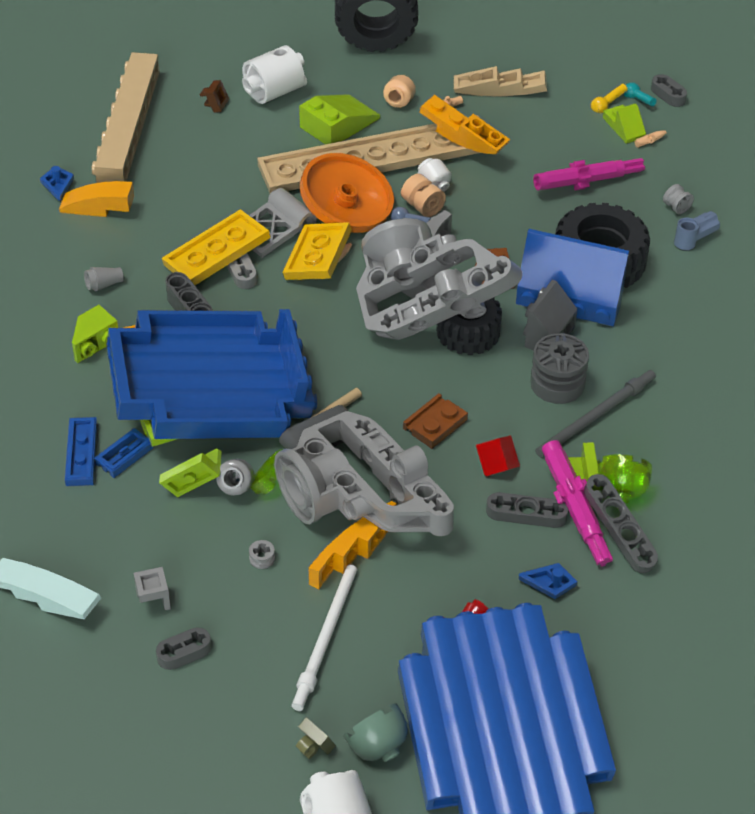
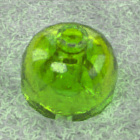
(627, 476)

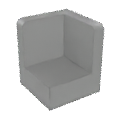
(152, 585)

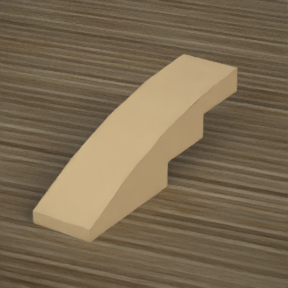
(492, 83)

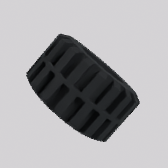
(472, 334)

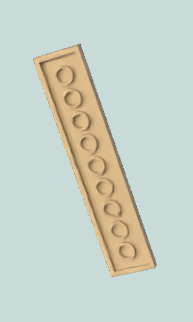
(383, 151)

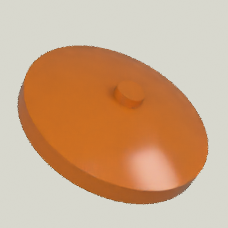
(346, 190)

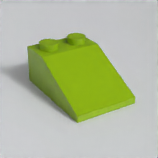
(335, 117)

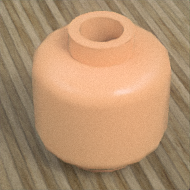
(399, 91)

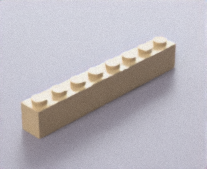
(126, 118)

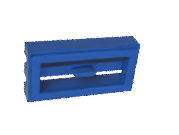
(127, 454)

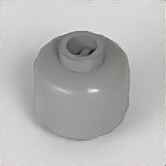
(229, 483)

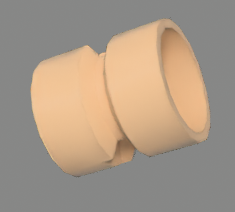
(423, 195)

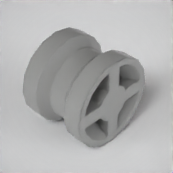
(678, 199)

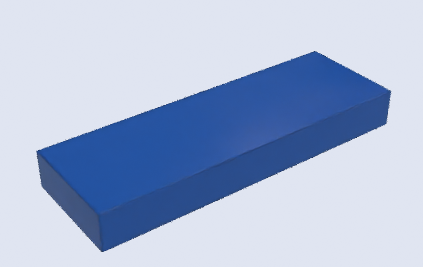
(81, 451)

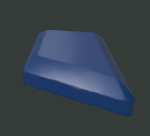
(57, 181)
(550, 580)

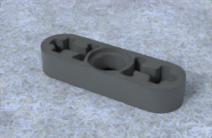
(518, 501)

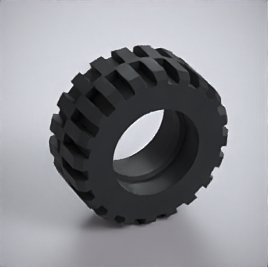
(376, 32)
(611, 228)

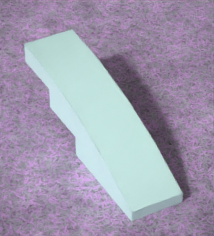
(46, 588)

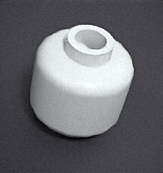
(436, 172)

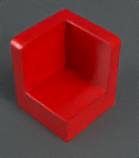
(497, 455)

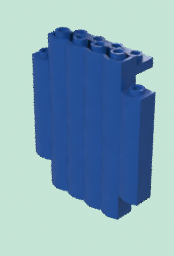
(210, 374)
(504, 715)

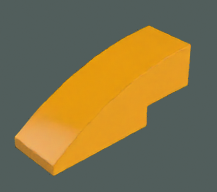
(98, 198)

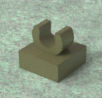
(313, 740)

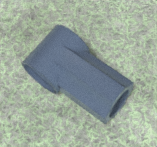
(693, 229)

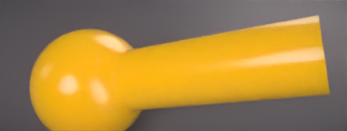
(600, 104)

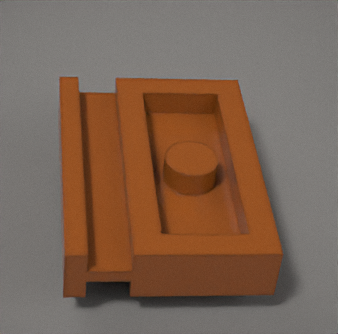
(435, 421)

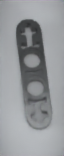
(624, 521)

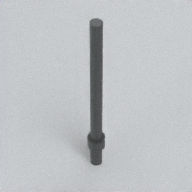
(630, 388)

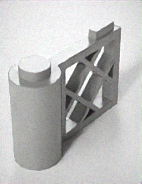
(286, 212)

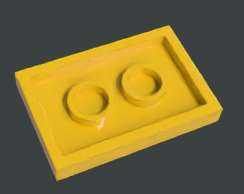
(317, 251)

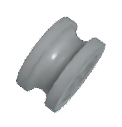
(261, 546)

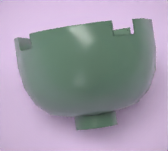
(379, 735)

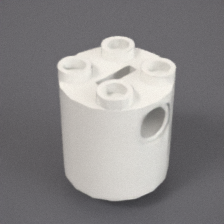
(273, 74)
(335, 794)

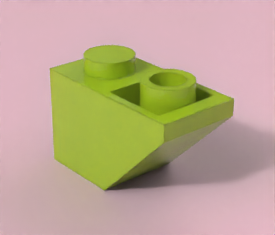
(91, 332)

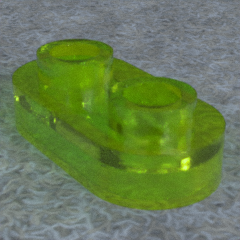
(265, 476)

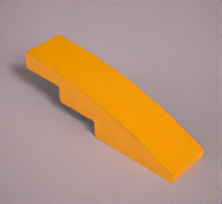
(356, 540)

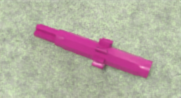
(582, 174)
(571, 492)

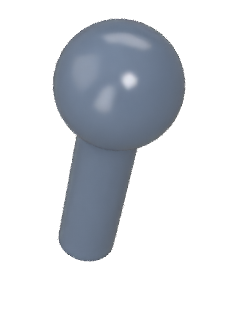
(401, 212)

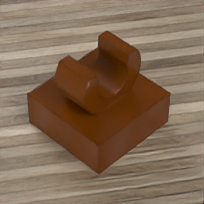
(216, 96)

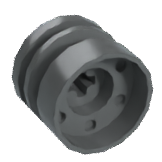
(559, 368)

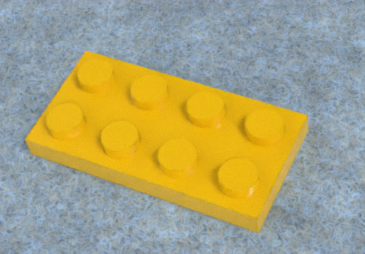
(217, 247)

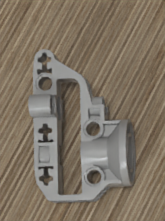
(396, 262)
(321, 480)

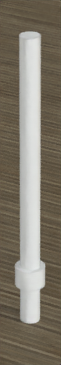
(307, 679)

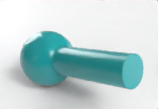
(635, 92)

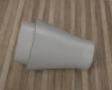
(102, 277)

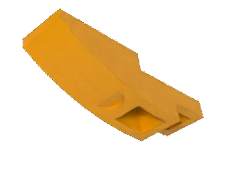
(467, 132)

